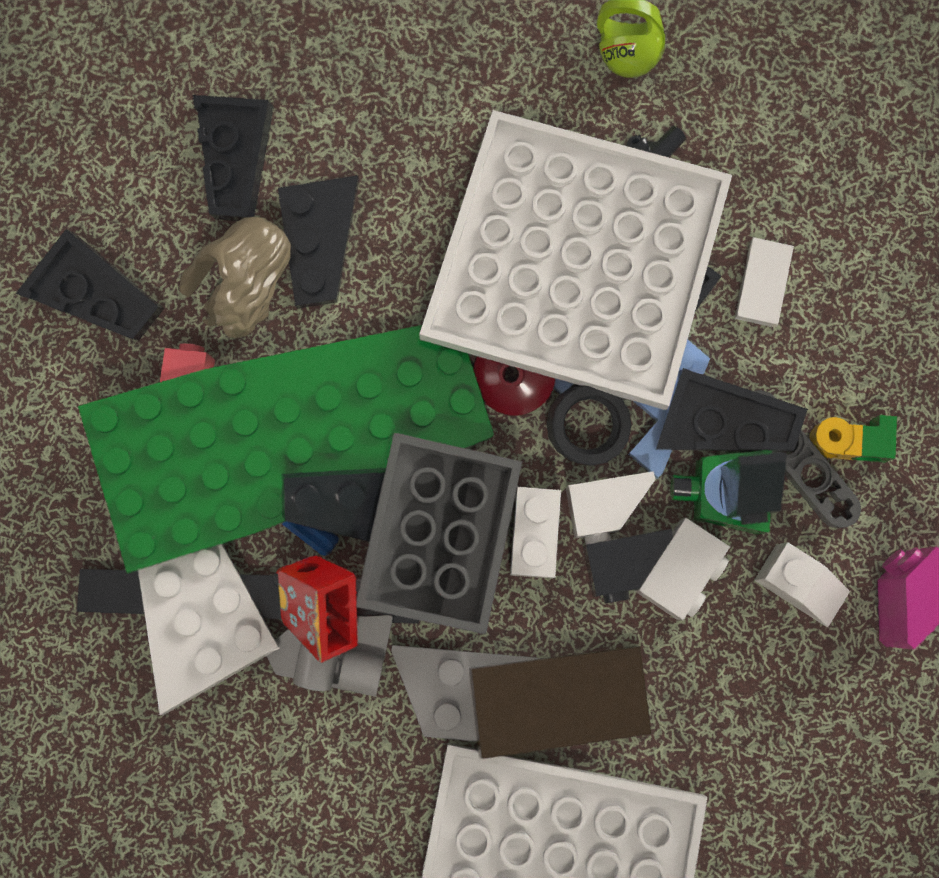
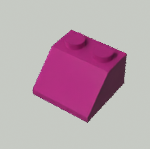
(909, 597)

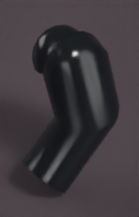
(665, 146)

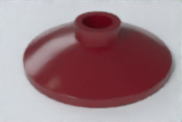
(508, 397)

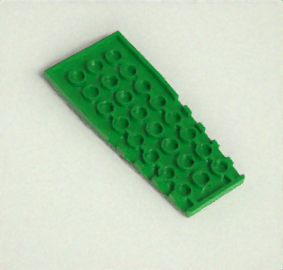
(207, 450)

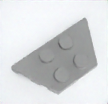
(442, 688)

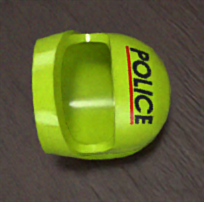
(627, 47)

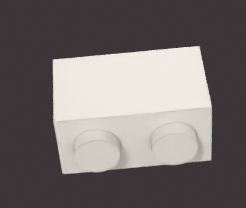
(535, 532)
(684, 570)

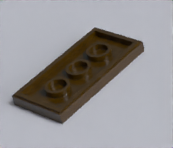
(559, 701)

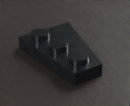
(234, 151)
(318, 228)
(91, 288)
(726, 417)
(333, 500)

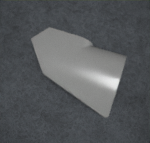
(351, 671)

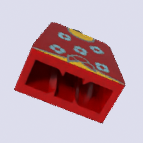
(319, 605)

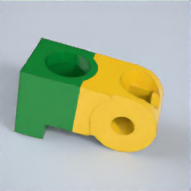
(870, 443)

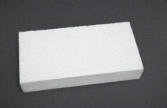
(764, 282)

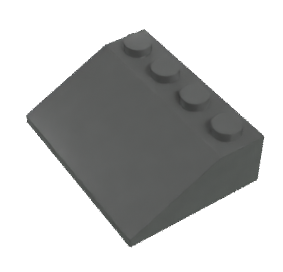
(439, 534)

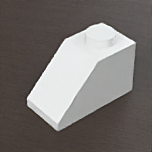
(605, 504)
(803, 583)

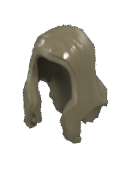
(250, 263)

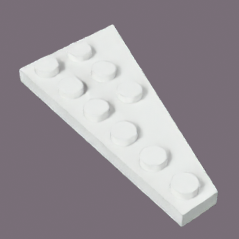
(200, 625)

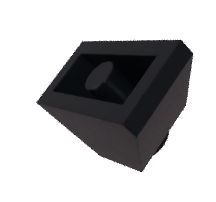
(754, 486)
(623, 563)

